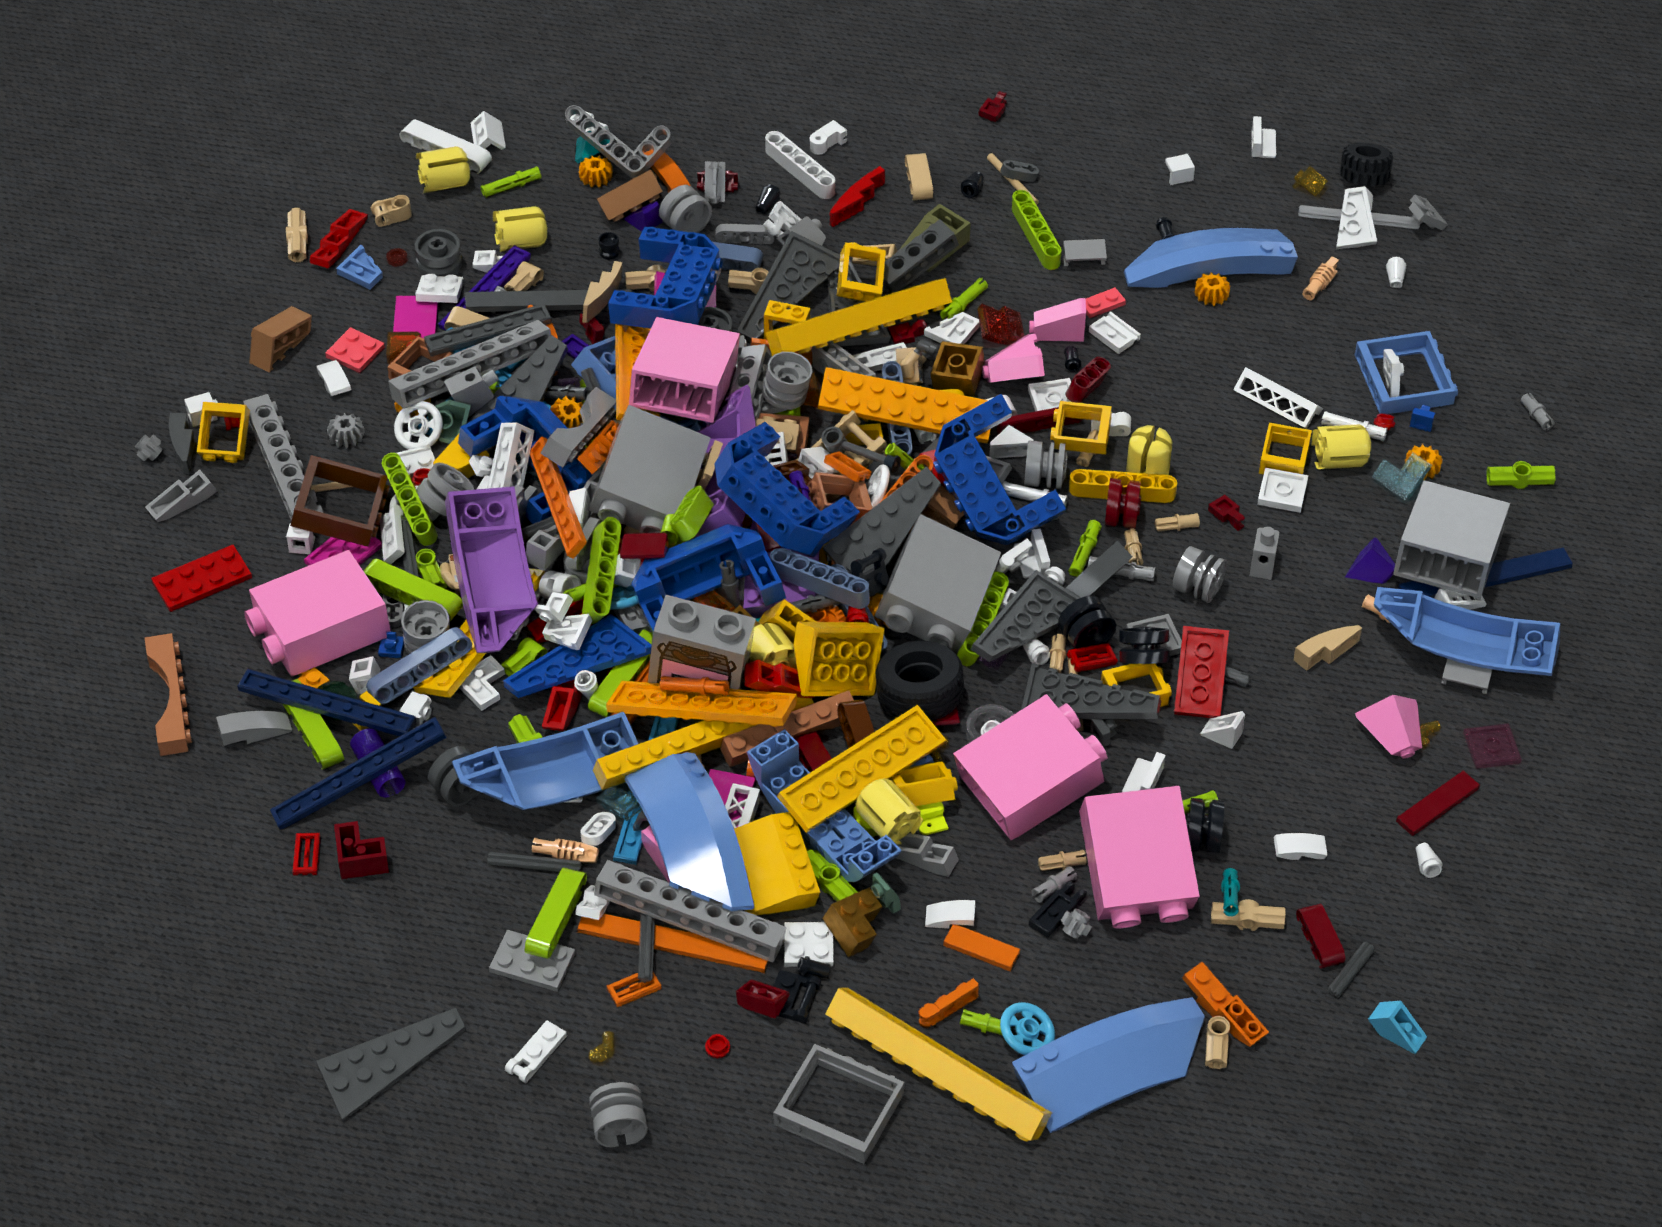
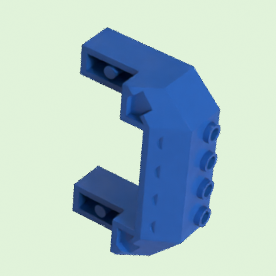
(685, 286)
(484, 433)
(977, 485)
(772, 499)
(695, 569)

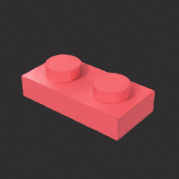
(1104, 302)

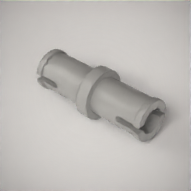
(1537, 411)
(1053, 883)

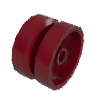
(1123, 503)

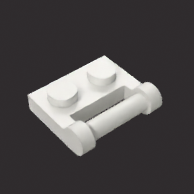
(1012, 558)

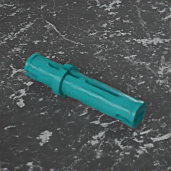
(1234, 885)

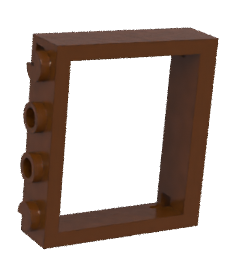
(333, 525)

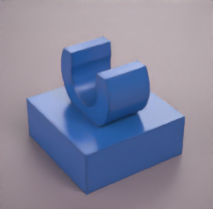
(1422, 418)
(391, 646)

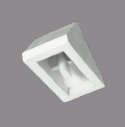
(1009, 444)
(1225, 729)

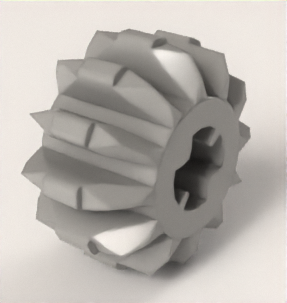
(345, 430)

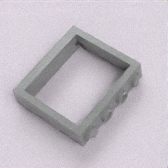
(823, 1134)

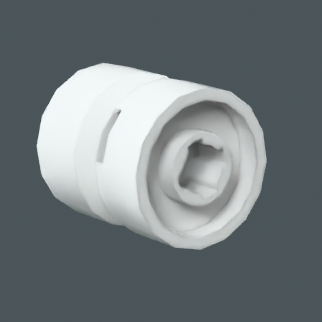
(557, 583)

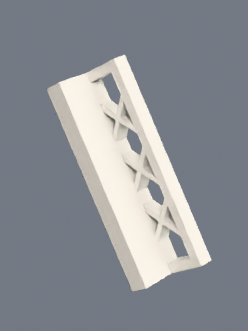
(1285, 393)
(504, 460)
(751, 804)

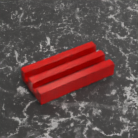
(1094, 659)
(305, 870)

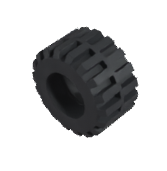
(1366, 164)

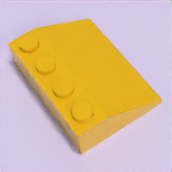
(837, 657)
(777, 865)

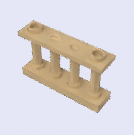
(848, 424)

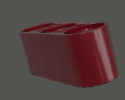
(1087, 379)
(812, 751)
(1321, 934)

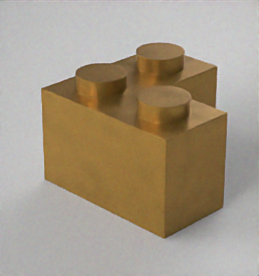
(850, 921)

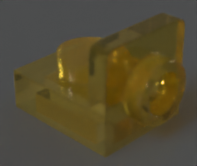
(1310, 180)

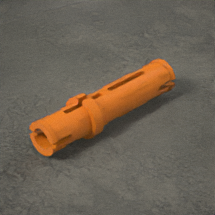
(703, 686)

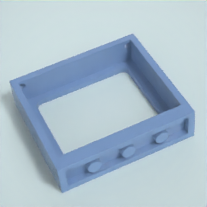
(1403, 345)

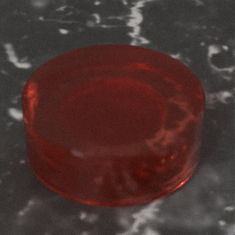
(396, 257)

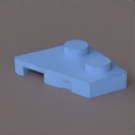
(360, 269)

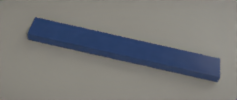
(1510, 570)
(326, 703)
(358, 773)

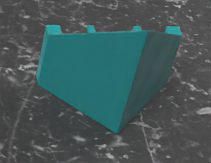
(586, 150)

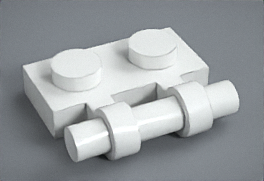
(782, 218)

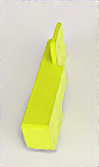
(931, 814)

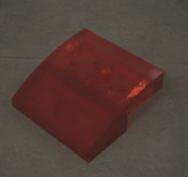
(1000, 326)

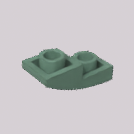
(885, 894)

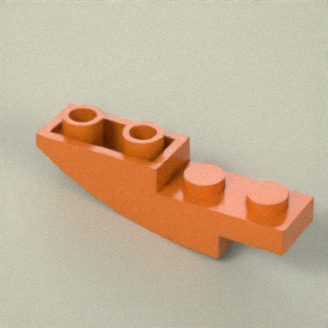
(597, 450)
(1220, 1002)

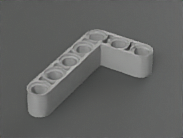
(615, 145)

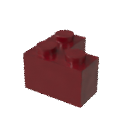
(359, 856)

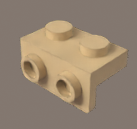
(789, 427)

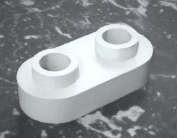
(598, 828)

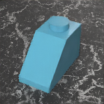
(1397, 1024)

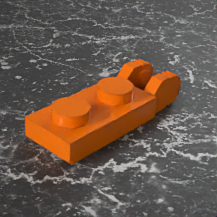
(948, 1004)

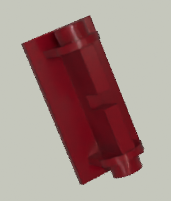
(731, 181)

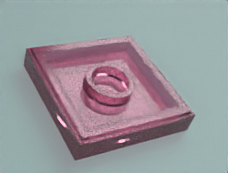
(1492, 746)

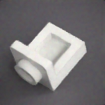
(555, 607)

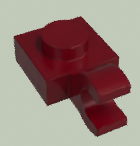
(994, 108)
(594, 330)
(906, 333)
(1226, 509)

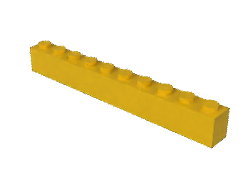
(860, 317)
(693, 739)
(938, 1064)

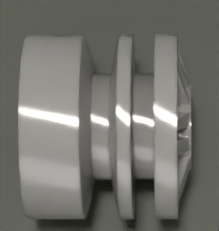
(787, 380)
(1045, 464)
(1196, 572)
(423, 623)
(618, 1111)

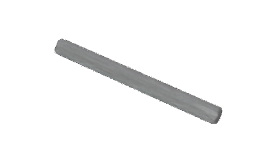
(1378, 218)

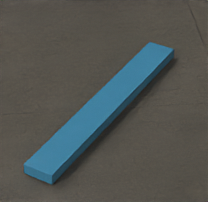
(630, 841)

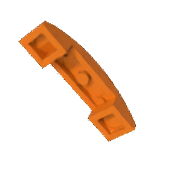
(668, 171)

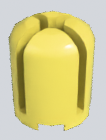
(443, 169)
(520, 227)
(1341, 446)
(1149, 453)
(772, 646)
(888, 810)

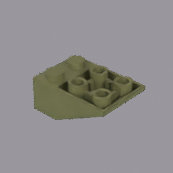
(954, 222)

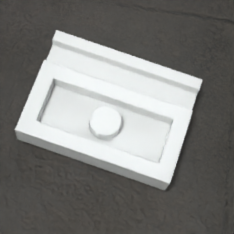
(1114, 332)
(417, 459)

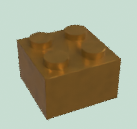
(958, 367)

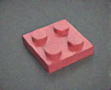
(355, 350)

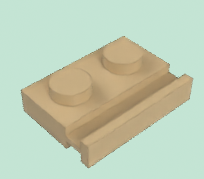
(708, 464)

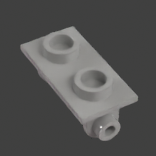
(715, 181)

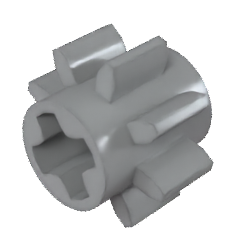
(148, 447)
(1076, 923)

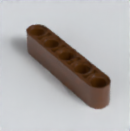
(854, 721)

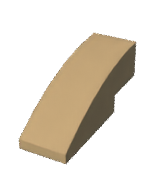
(1326, 646)

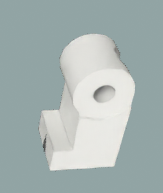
(827, 137)
(1119, 424)

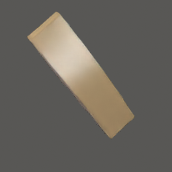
(600, 293)

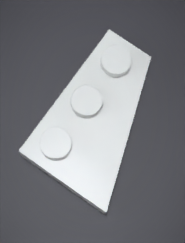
(1356, 220)

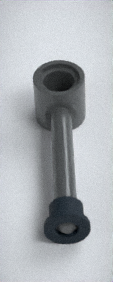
(833, 433)

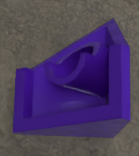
(645, 217)
(1372, 564)

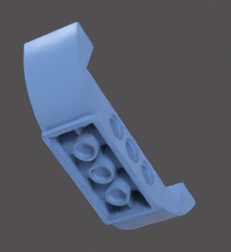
(837, 839)

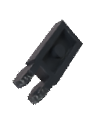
(1049, 916)

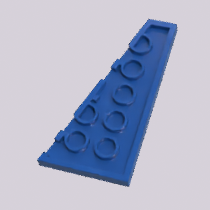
(603, 647)

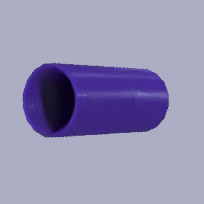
(370, 739)

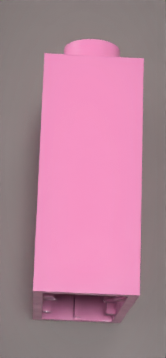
(684, 369)
(317, 614)
(1031, 766)
(1139, 855)

